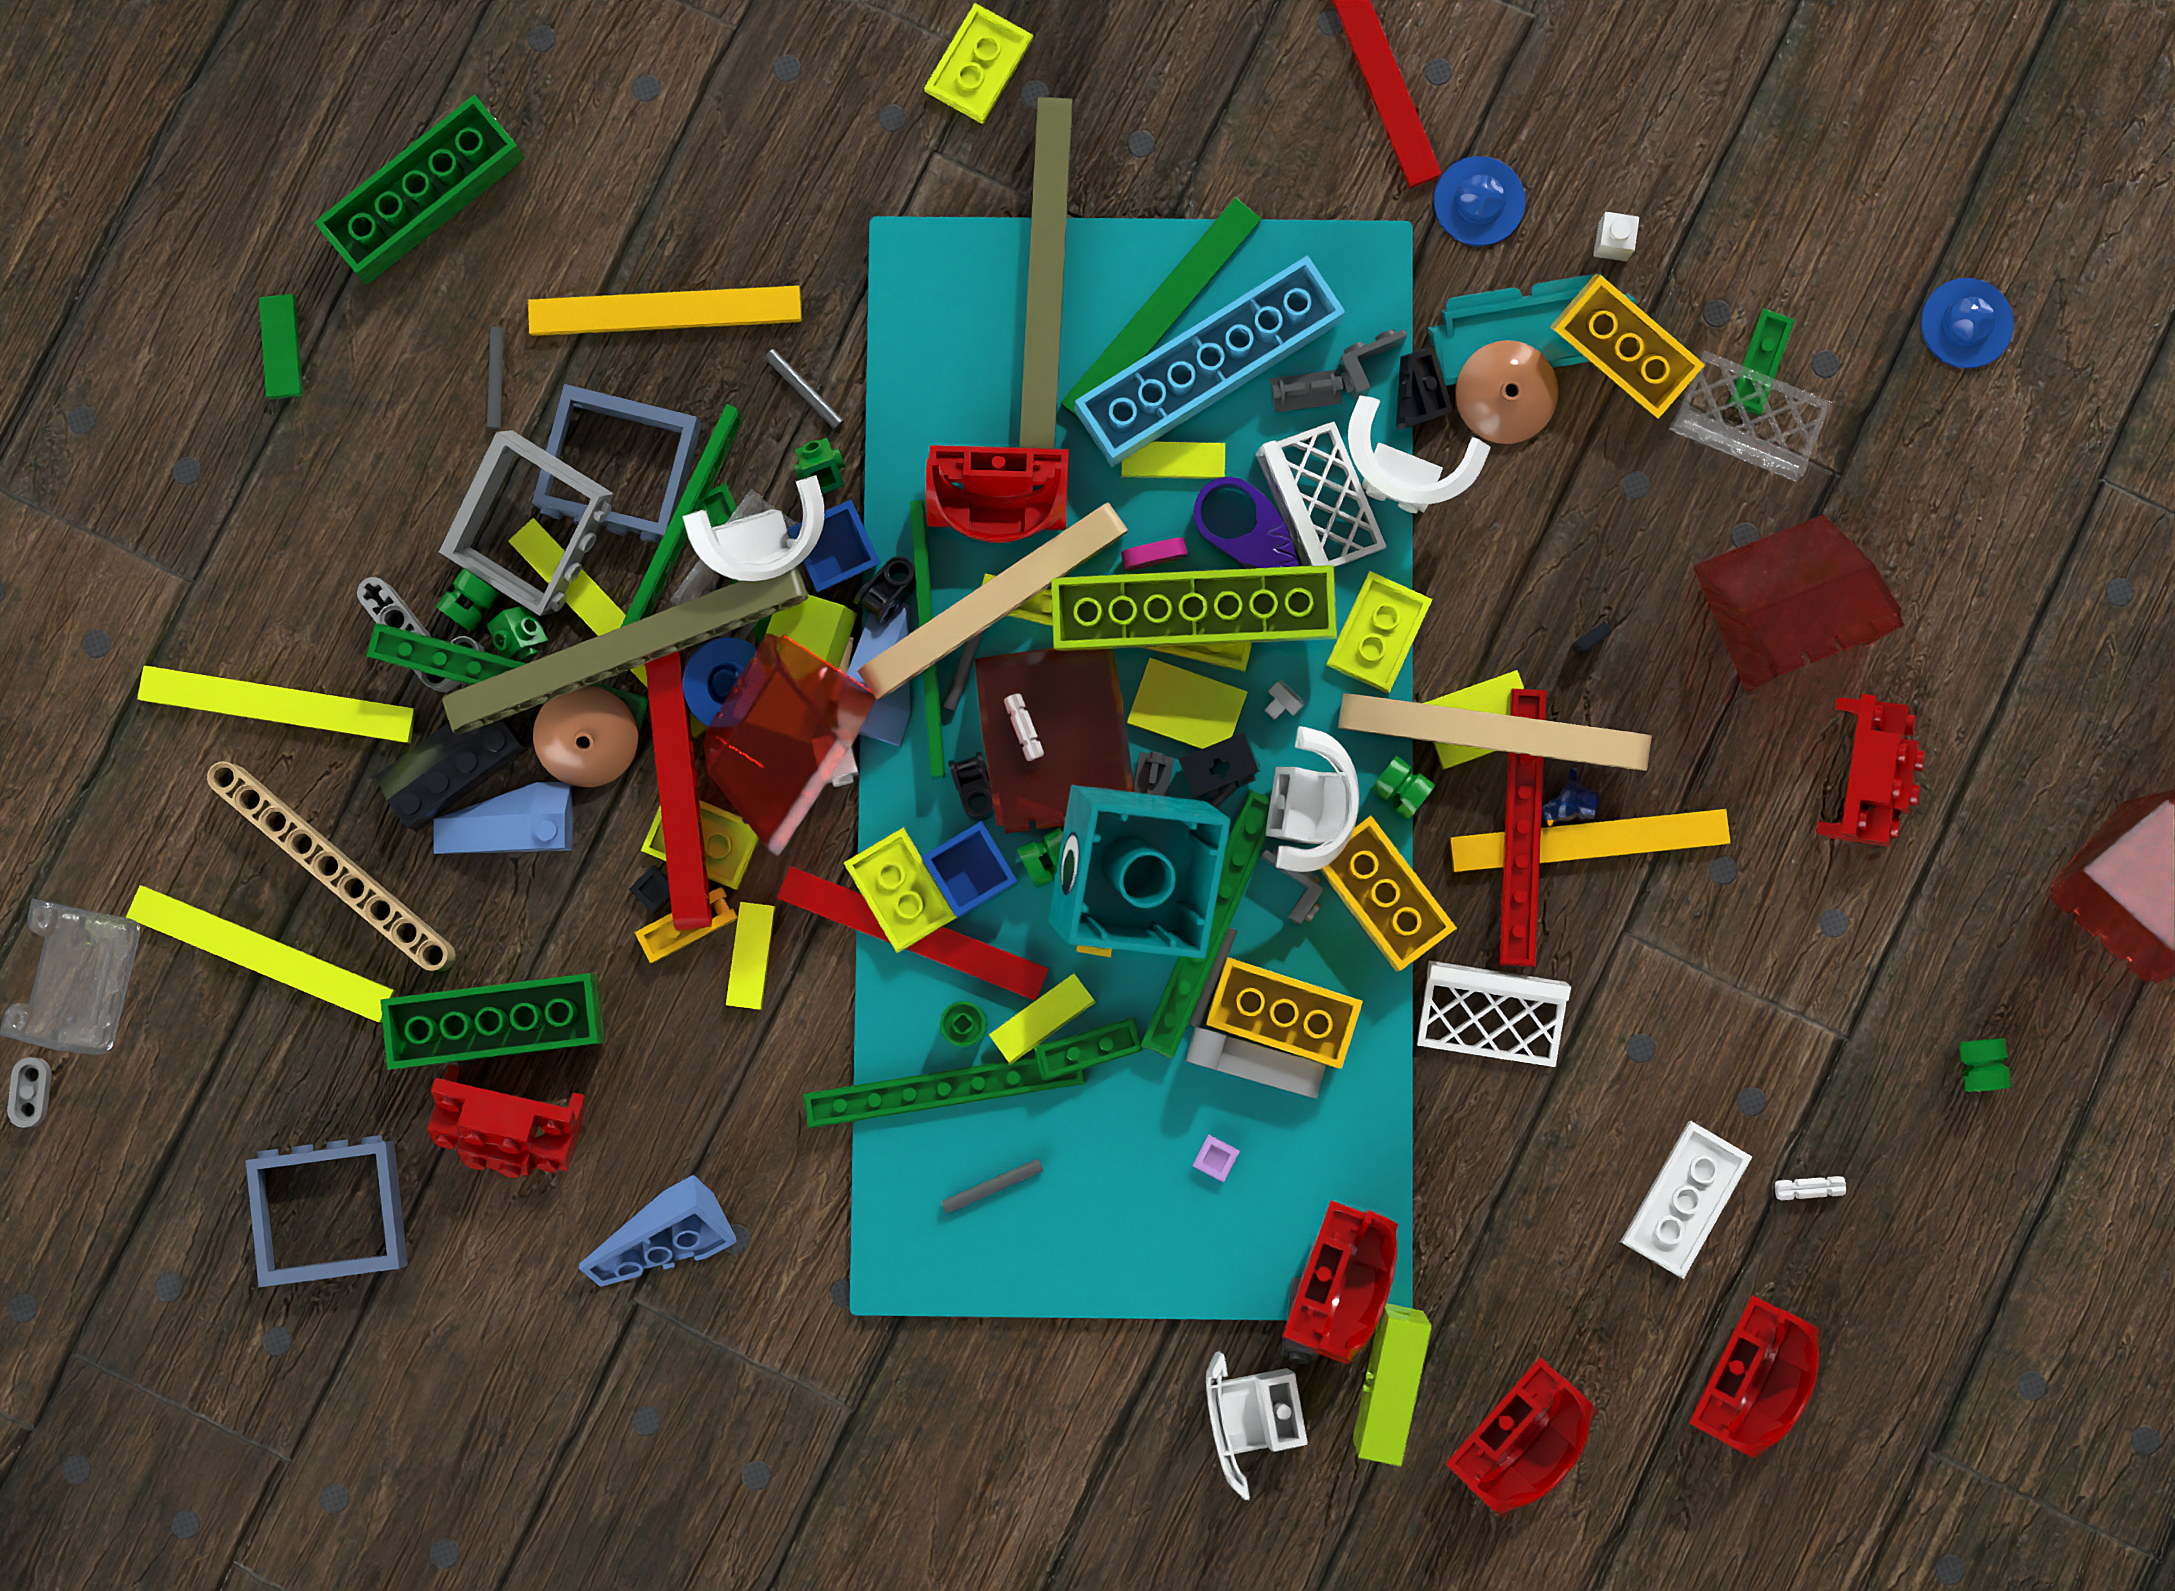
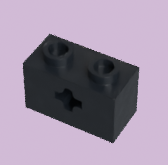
(1199, 766)

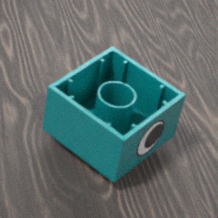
(1138, 872)

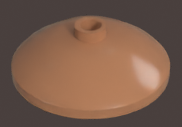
(1483, 398)
(592, 714)

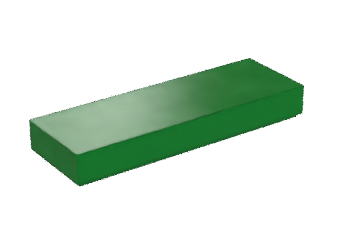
(280, 346)
(1763, 354)
(1087, 1048)

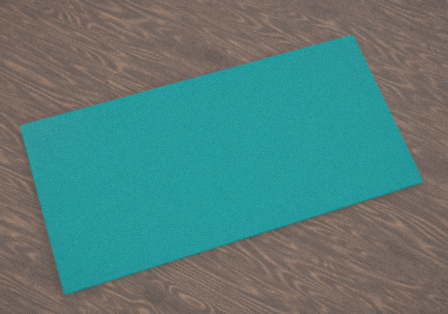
(1119, 1208)

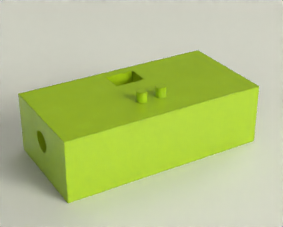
(817, 626)
(1391, 1384)

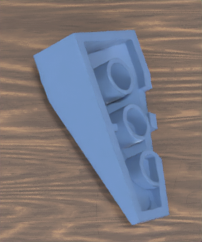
(890, 714)
(519, 821)
(670, 1228)

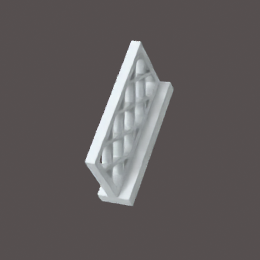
(1291, 501)
(1495, 983)

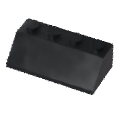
(446, 770)

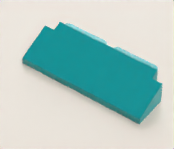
(1503, 316)

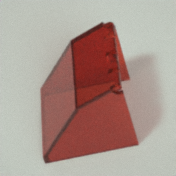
(1796, 597)
(1076, 718)
(783, 735)
(2126, 885)

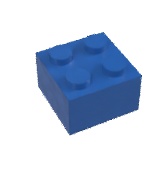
(840, 550)
(970, 870)

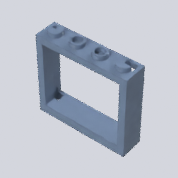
(633, 411)
(390, 1201)

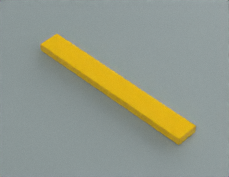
(664, 310)
(1599, 839)

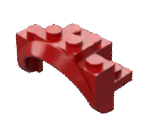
(997, 491)
(1880, 772)
(501, 1128)
(1344, 1283)
(1760, 1379)
(1526, 1442)

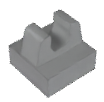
(1284, 700)

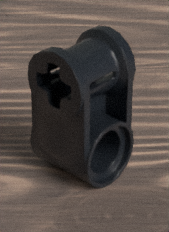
(883, 594)
(972, 780)

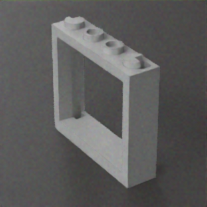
(478, 500)

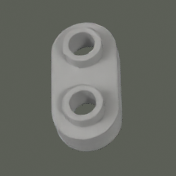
(26, 1091)

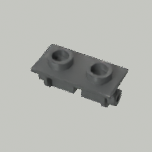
(1306, 391)
(1153, 774)

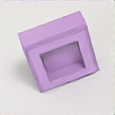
(1216, 1158)

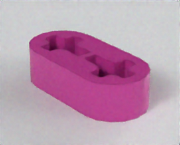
(1154, 553)

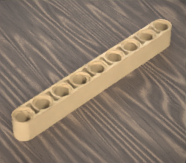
(992, 601)
(1494, 731)
(315, 861)

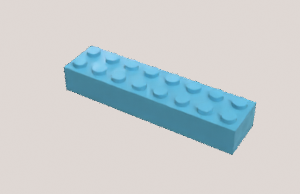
(1209, 361)

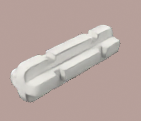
(1023, 727)
(1810, 1188)

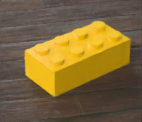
(1627, 345)
(1386, 896)
(1283, 1013)

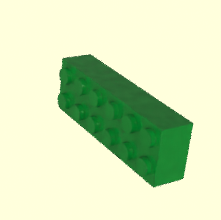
(420, 189)
(492, 1021)

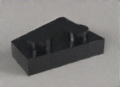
(1421, 389)

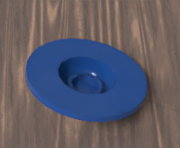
(1479, 201)
(1967, 323)
(713, 673)

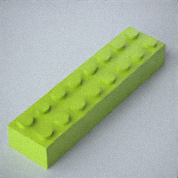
(1194, 608)

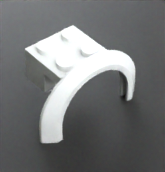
(1404, 476)
(758, 544)
(1314, 805)
(1252, 1415)

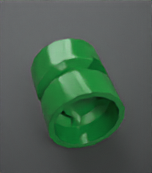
(473, 589)
(1402, 787)
(1031, 851)
(963, 1023)
(1985, 1064)

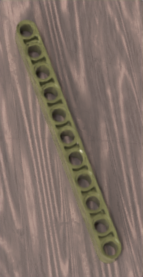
(1046, 273)
(622, 650)

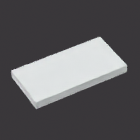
(1686, 1199)

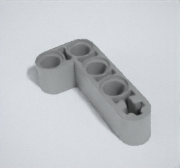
(397, 606)
(1255, 1062)

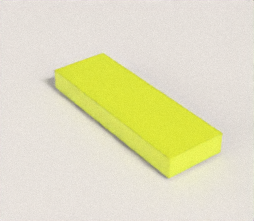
(1177, 461)
(750, 955)
(1042, 1018)

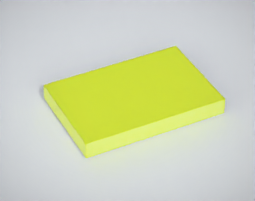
(979, 63)
(1379, 632)
(1489, 697)
(1185, 706)
(727, 844)
(900, 890)

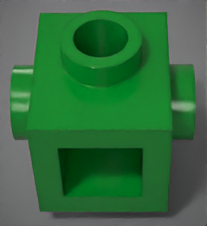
(820, 460)
(517, 633)

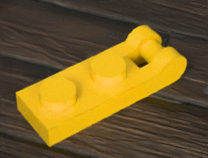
(662, 939)

